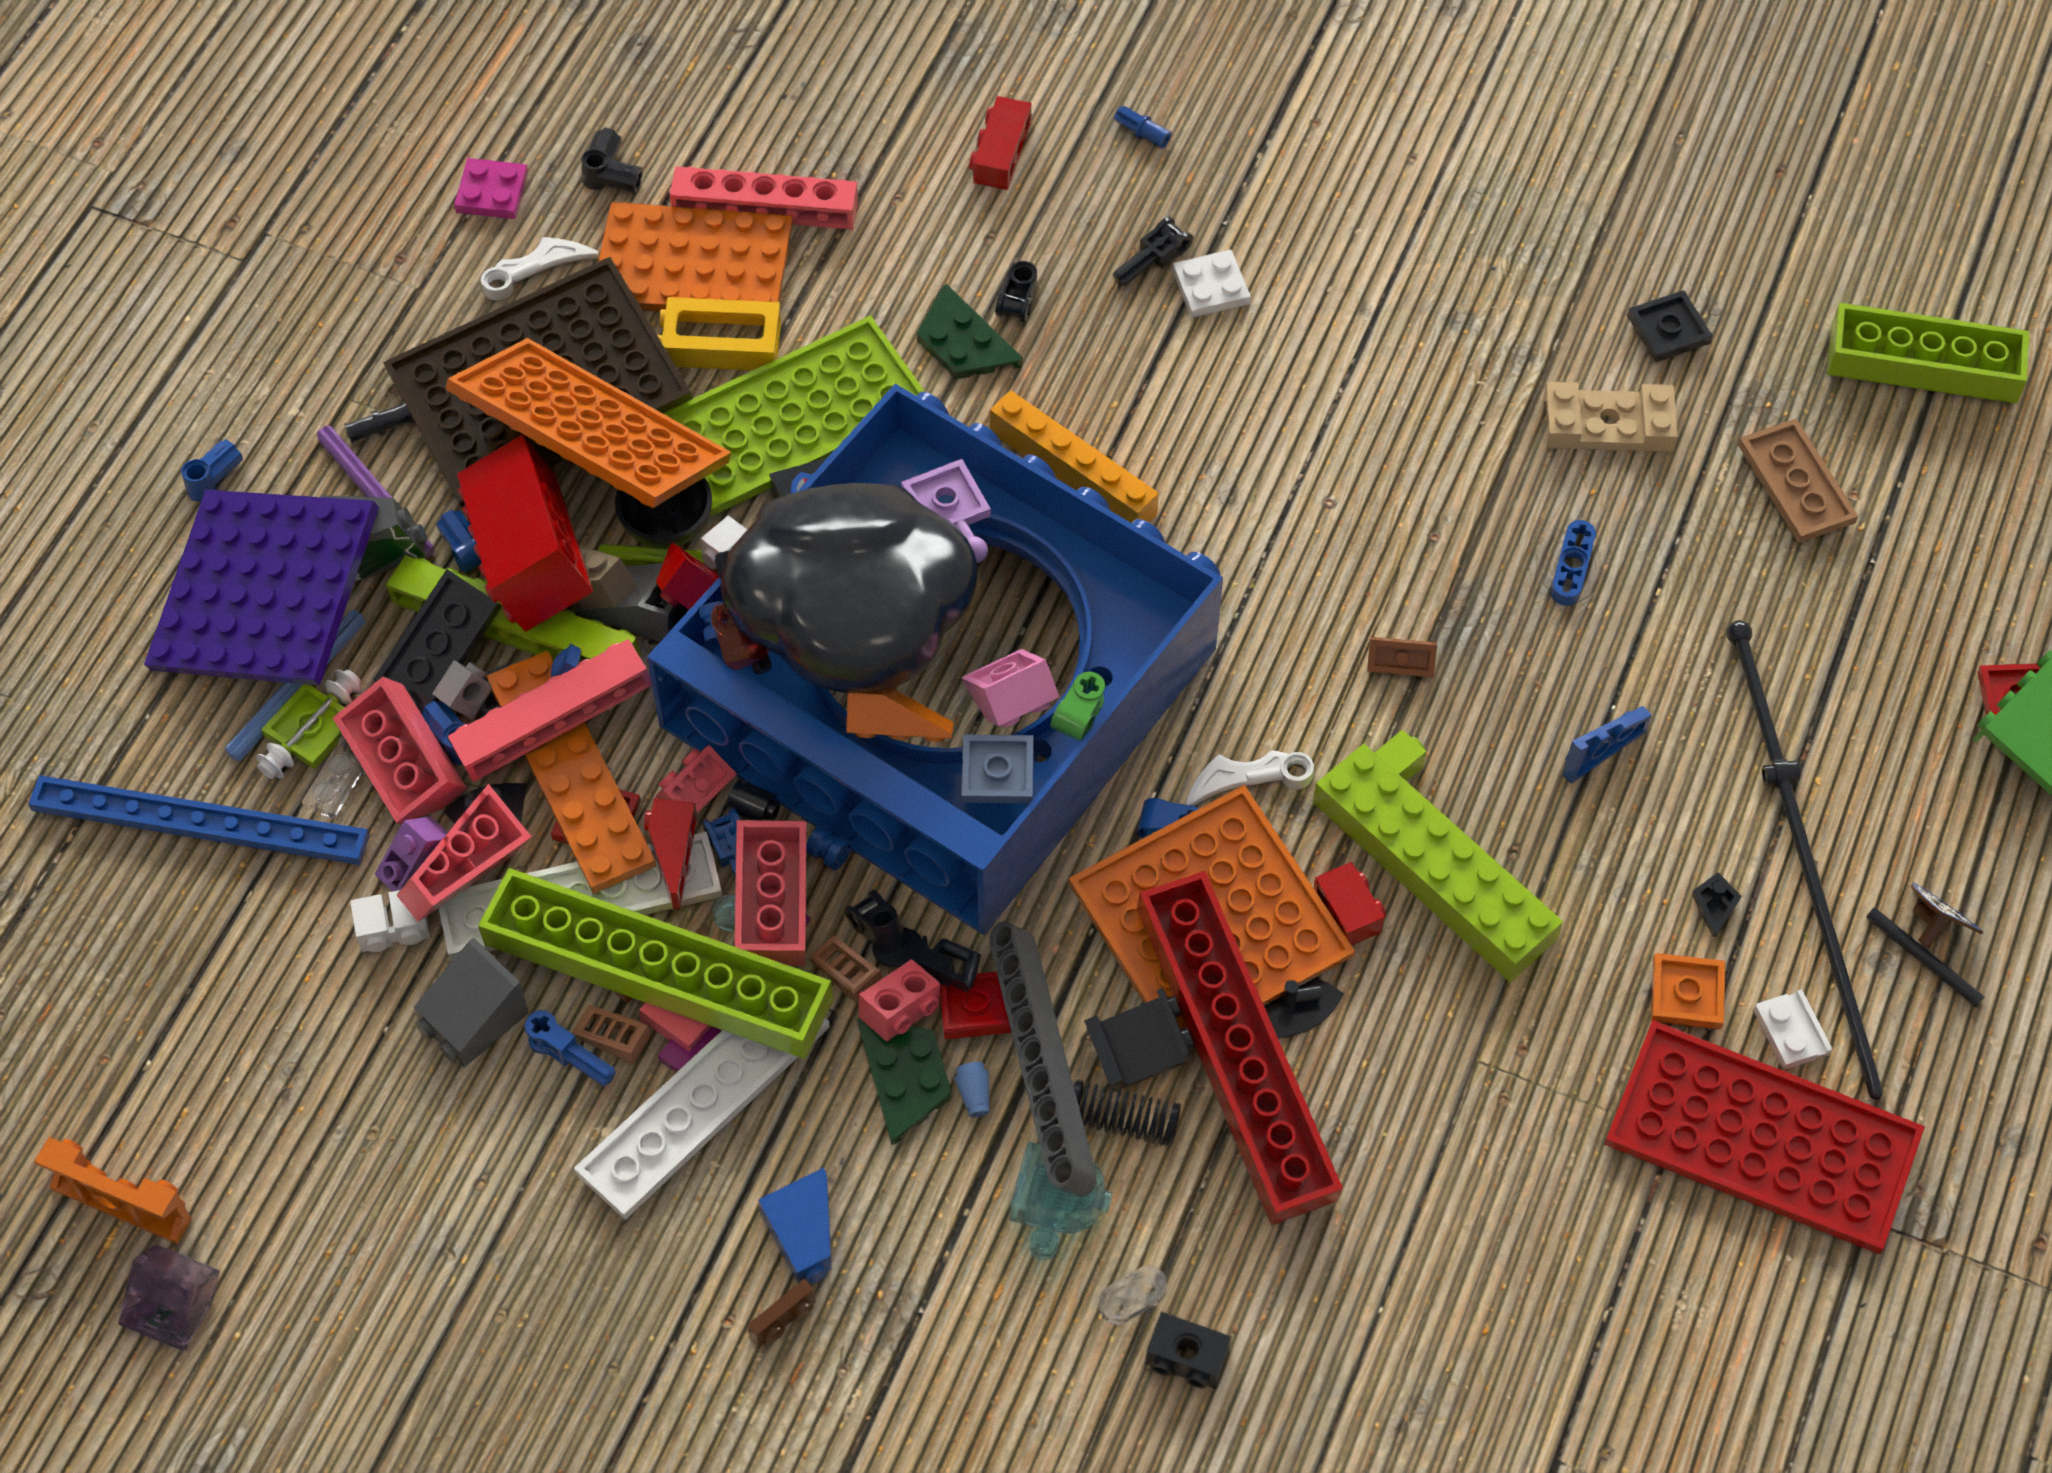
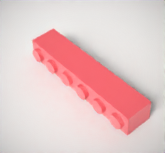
(550, 710)

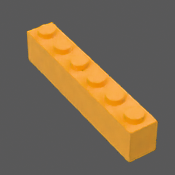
(1071, 457)

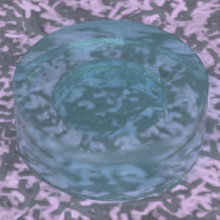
(725, 912)

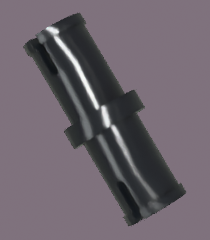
(377, 422)

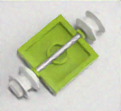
(306, 725)

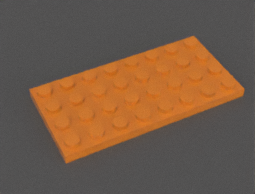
(589, 422)

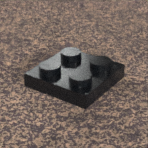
(1669, 326)

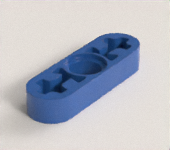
(1576, 574)

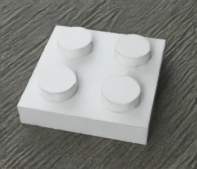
(1211, 283)

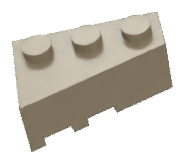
(608, 579)

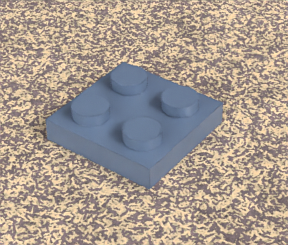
(997, 769)

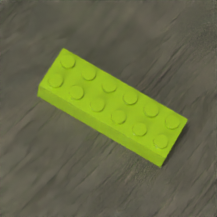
(1928, 353)

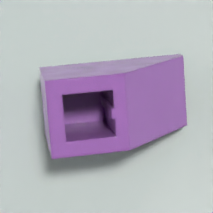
(409, 850)

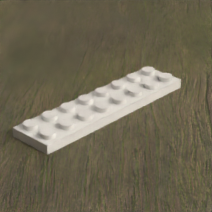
(641, 893)
(680, 1119)

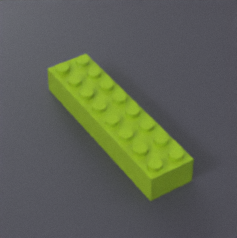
(1437, 862)

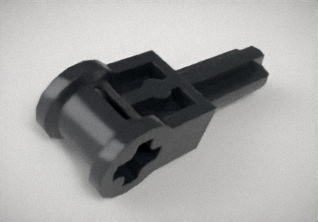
(1156, 247)

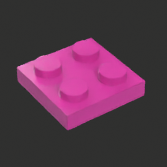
(491, 188)

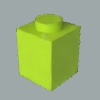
(1403, 754)

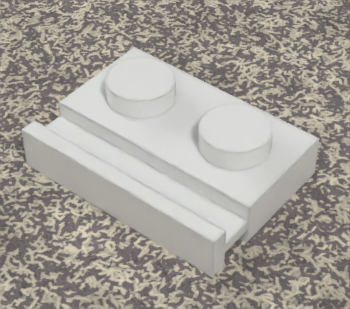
(1792, 1029)

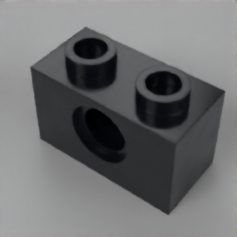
(1175, 1334)

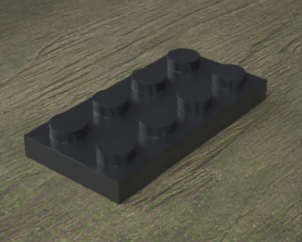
(441, 632)

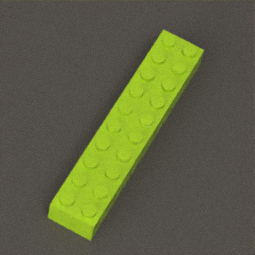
(657, 963)

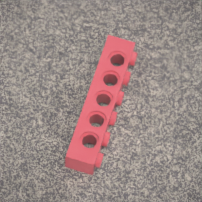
(807, 199)

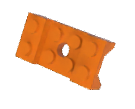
(149, 1207)

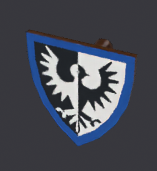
(1938, 920)

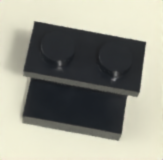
(1141, 1041)

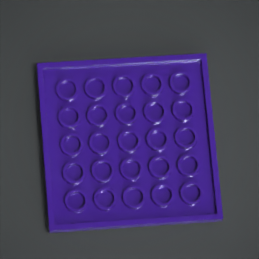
(262, 586)

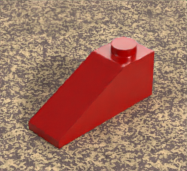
(672, 836)

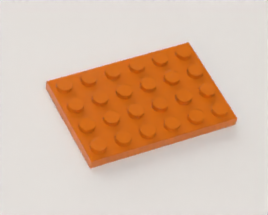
(697, 253)

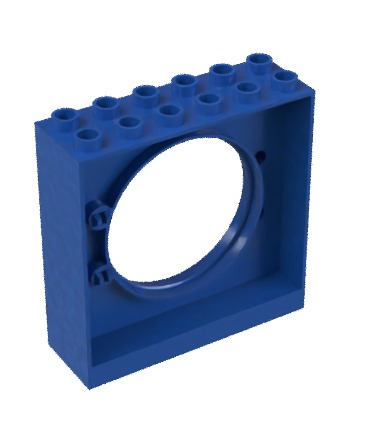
(1142, 626)

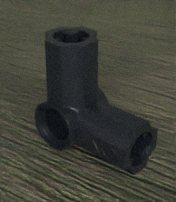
(602, 170)

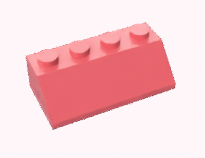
(399, 751)

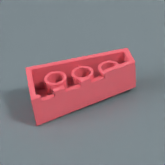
(470, 850)

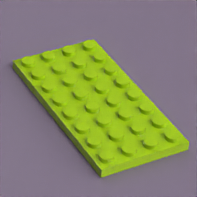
(794, 408)

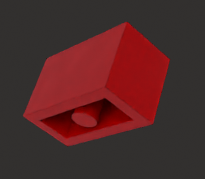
(1350, 902)

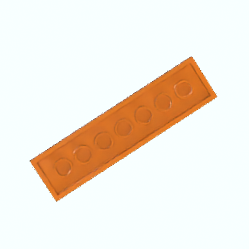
(579, 789)

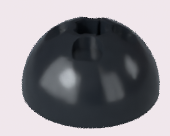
(670, 522)

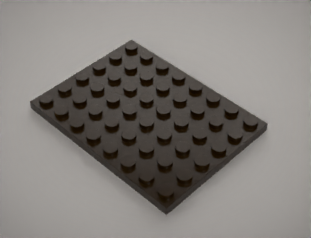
(581, 318)

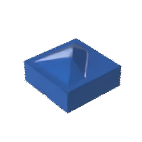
(566, 660)

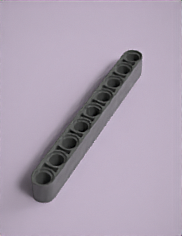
(1042, 1060)

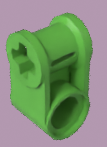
(1080, 706)

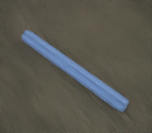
(251, 732)

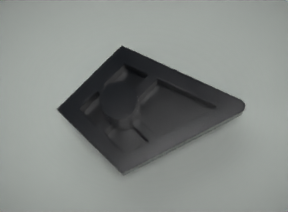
(1716, 902)

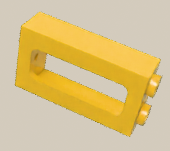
(720, 351)

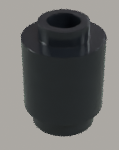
(753, 802)

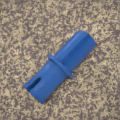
(1143, 126)

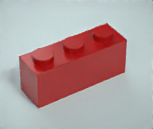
(1001, 142)

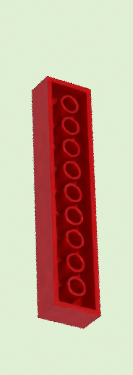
(1239, 1048)

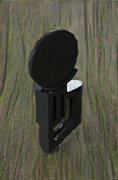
(933, 960)

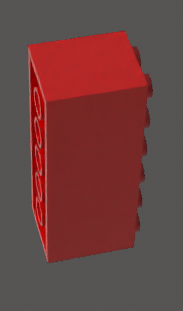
(523, 534)

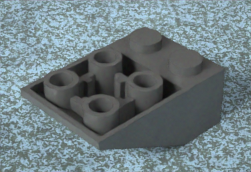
(643, 609)

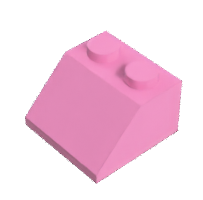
(1012, 687)

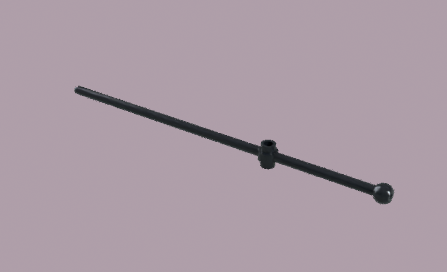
(1781, 774)

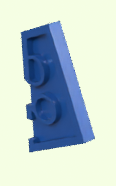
(1604, 742)

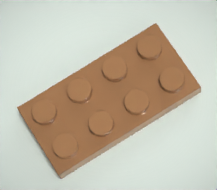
(1797, 480)

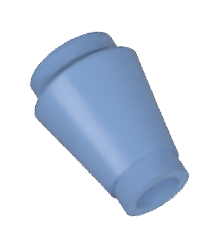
(973, 1086)

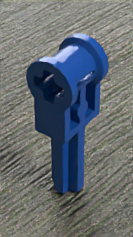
(722, 838)
(560, 1044)

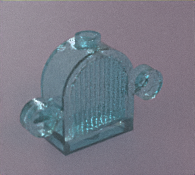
(1050, 1208)

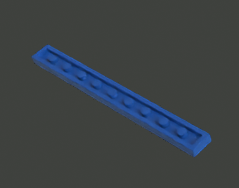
(199, 820)

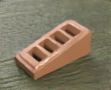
(859, 982)
(628, 1052)

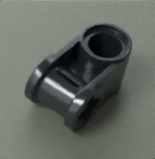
(1018, 296)
(877, 921)

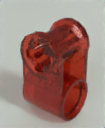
(736, 648)

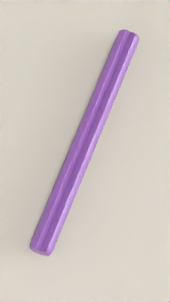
(356, 470)

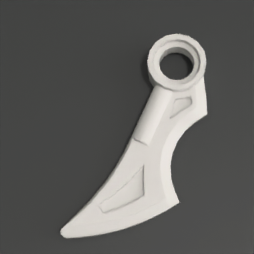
(548, 254)
(1227, 774)

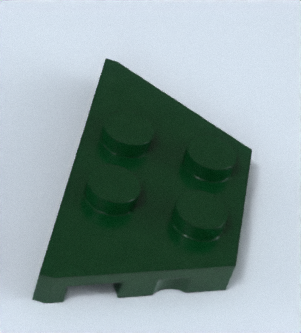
(963, 338)
(906, 1076)

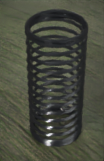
(1170, 1131)

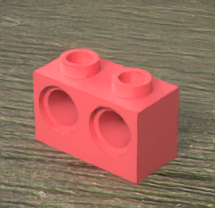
(899, 1000)

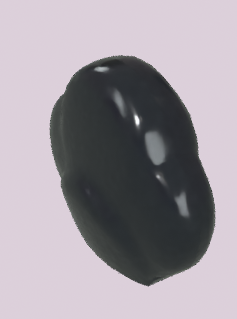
(850, 584)

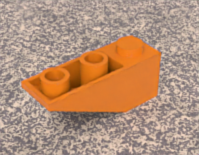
(894, 715)

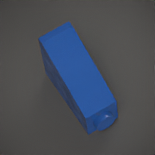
(801, 1225)

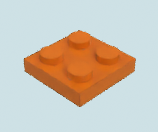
(1688, 991)

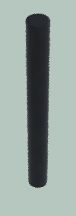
(1925, 957)

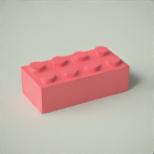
(771, 889)

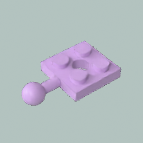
(968, 501)

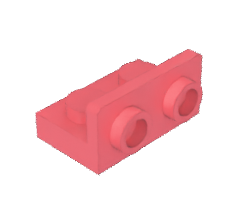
(699, 780)

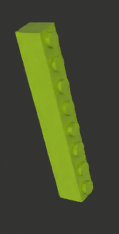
(417, 578)

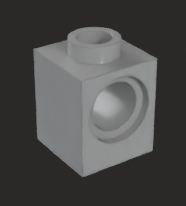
(463, 688)

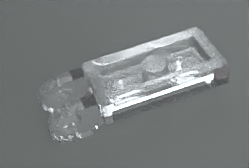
(334, 781)

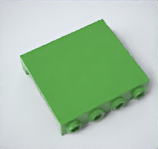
(2025, 724)

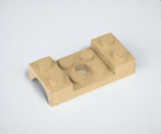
(1643, 418)

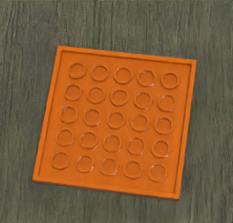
(1260, 888)

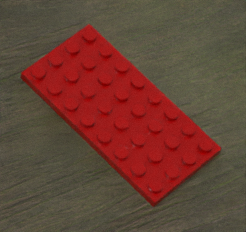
(1765, 1136)

